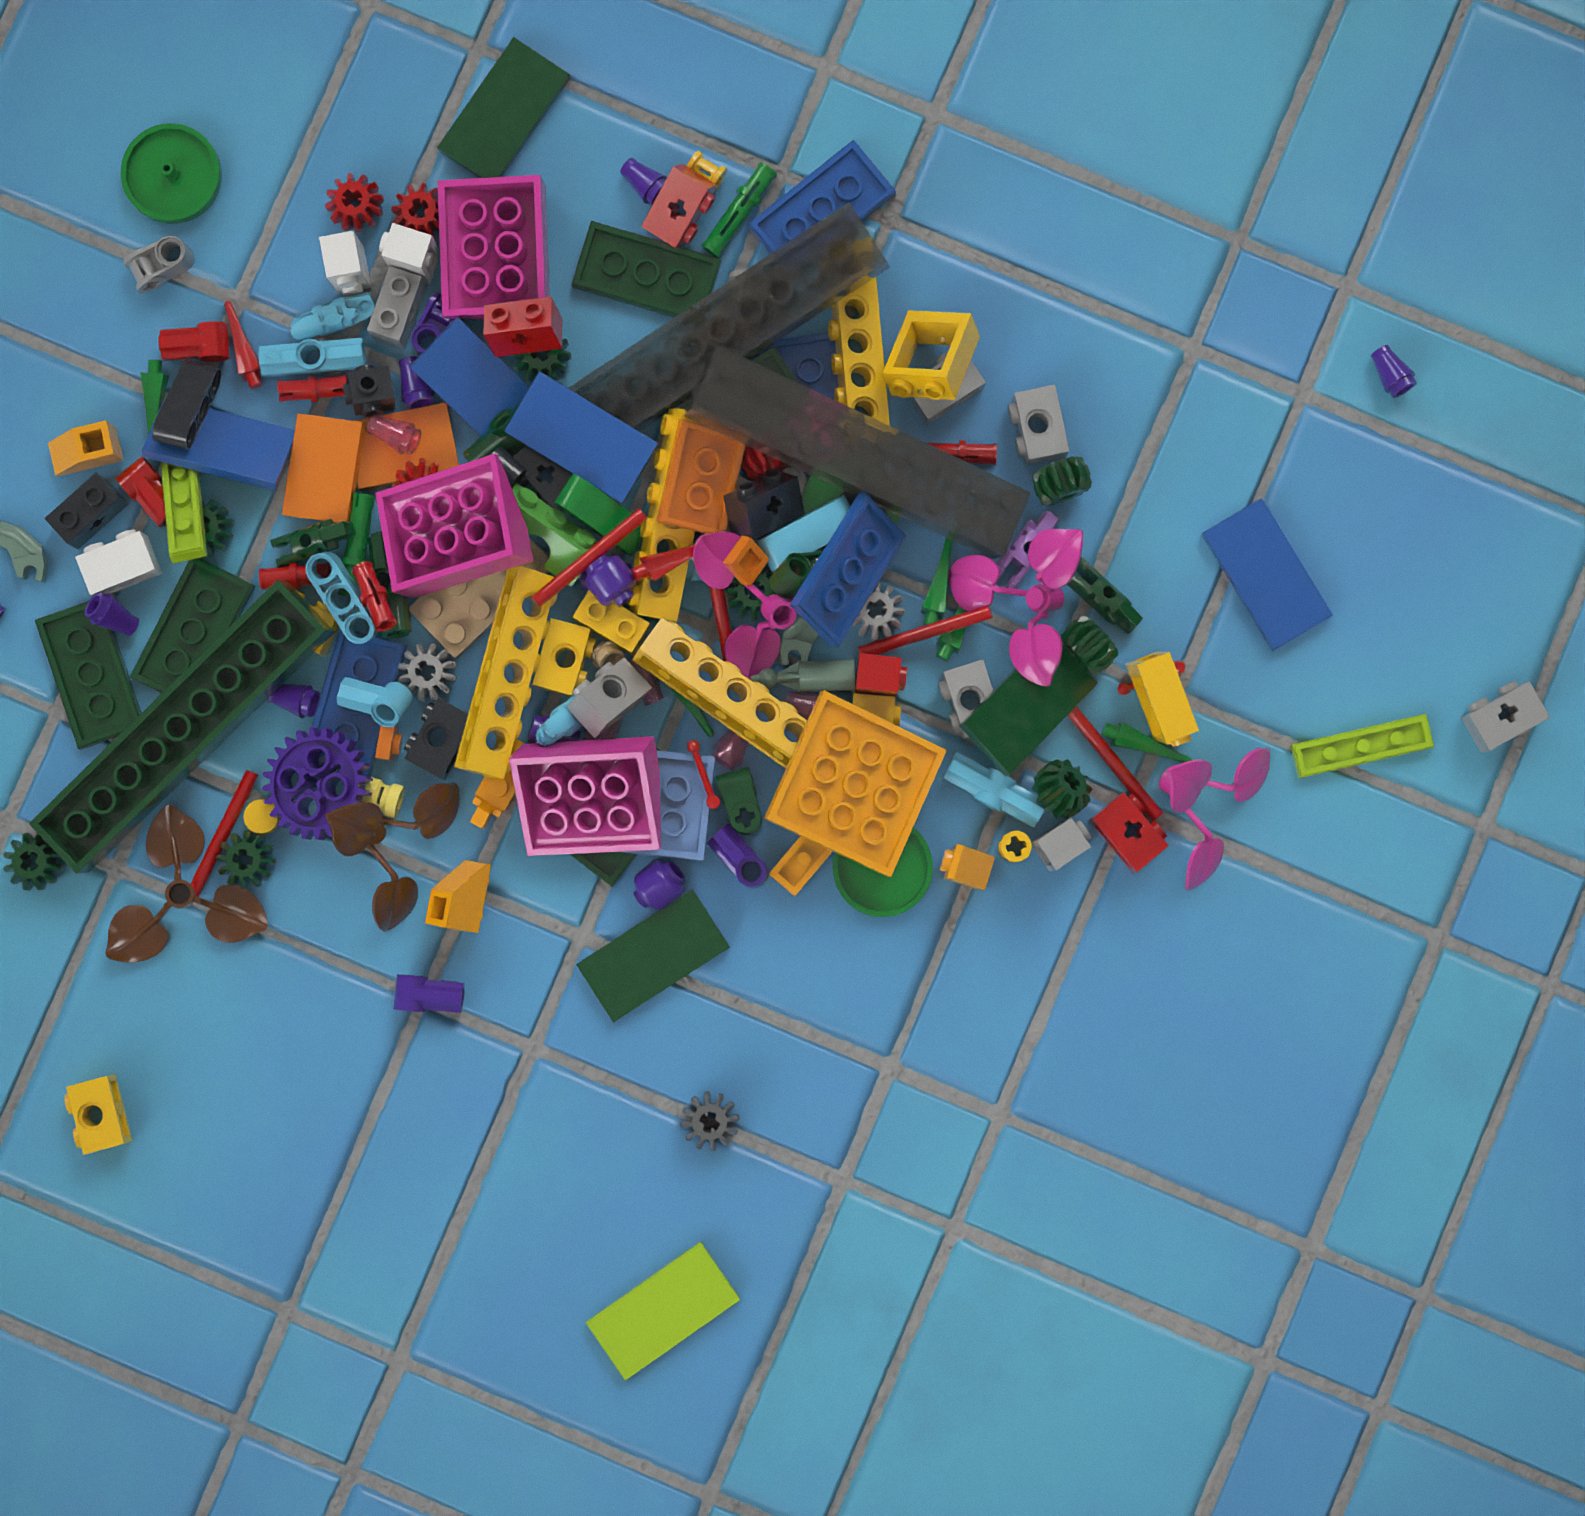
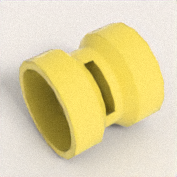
(386, 797)

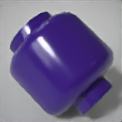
(610, 580)
(659, 884)

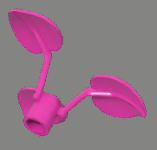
(1056, 558)
(746, 646)
(1184, 786)

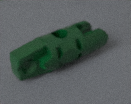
(312, 540)
(1104, 597)

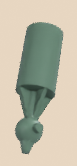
(811, 676)

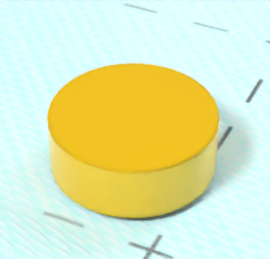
(258, 819)

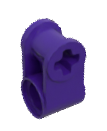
(430, 323)

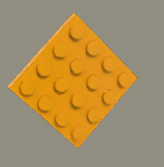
(855, 784)

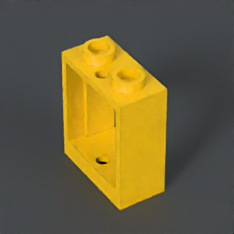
(931, 328)
(1162, 698)

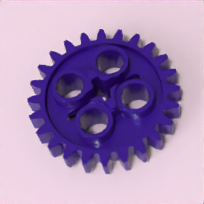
(302, 757)

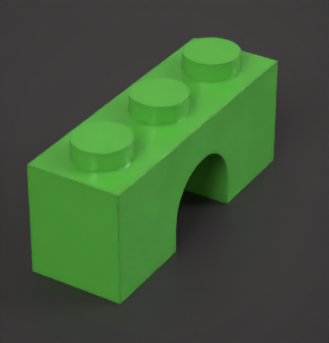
(564, 537)

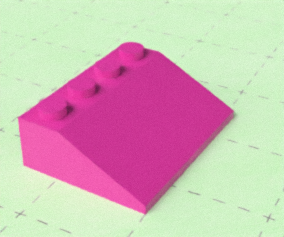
(492, 243)
(452, 528)
(588, 796)

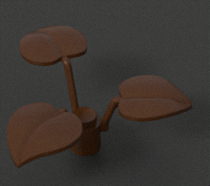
(362, 826)
(233, 913)

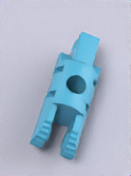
(333, 316)
(558, 725)

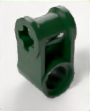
(792, 573)
(740, 794)

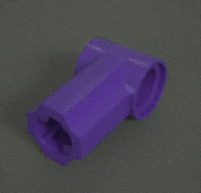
(737, 854)
(421, 994)

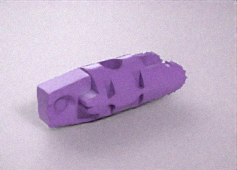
(1015, 552)

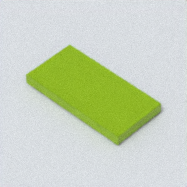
(663, 1310)

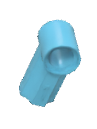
(383, 703)

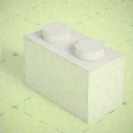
(410, 251)
(345, 263)
(118, 563)

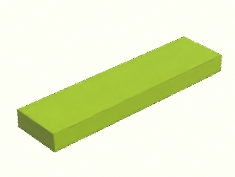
(183, 513)
(1362, 746)

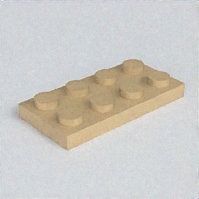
(466, 610)

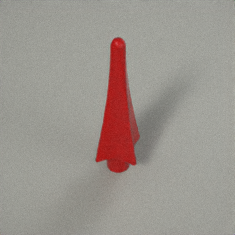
(246, 359)
(660, 564)

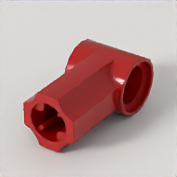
(205, 342)
(145, 486)

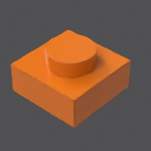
(746, 560)
(389, 743)

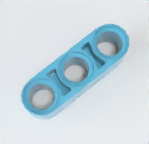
(804, 533)
(327, 589)

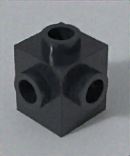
(370, 390)

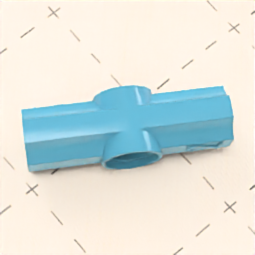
(290, 358)
(994, 790)

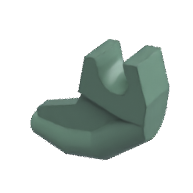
(24, 550)
(797, 638)

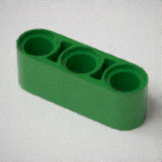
(596, 511)

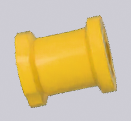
(699, 162)
(1019, 837)

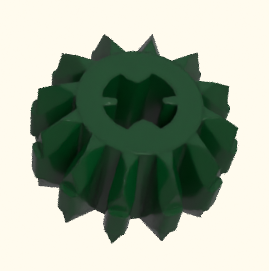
(548, 366)
(1062, 480)
(216, 524)
(747, 603)
(1089, 645)
(1062, 789)
(21, 862)
(237, 869)

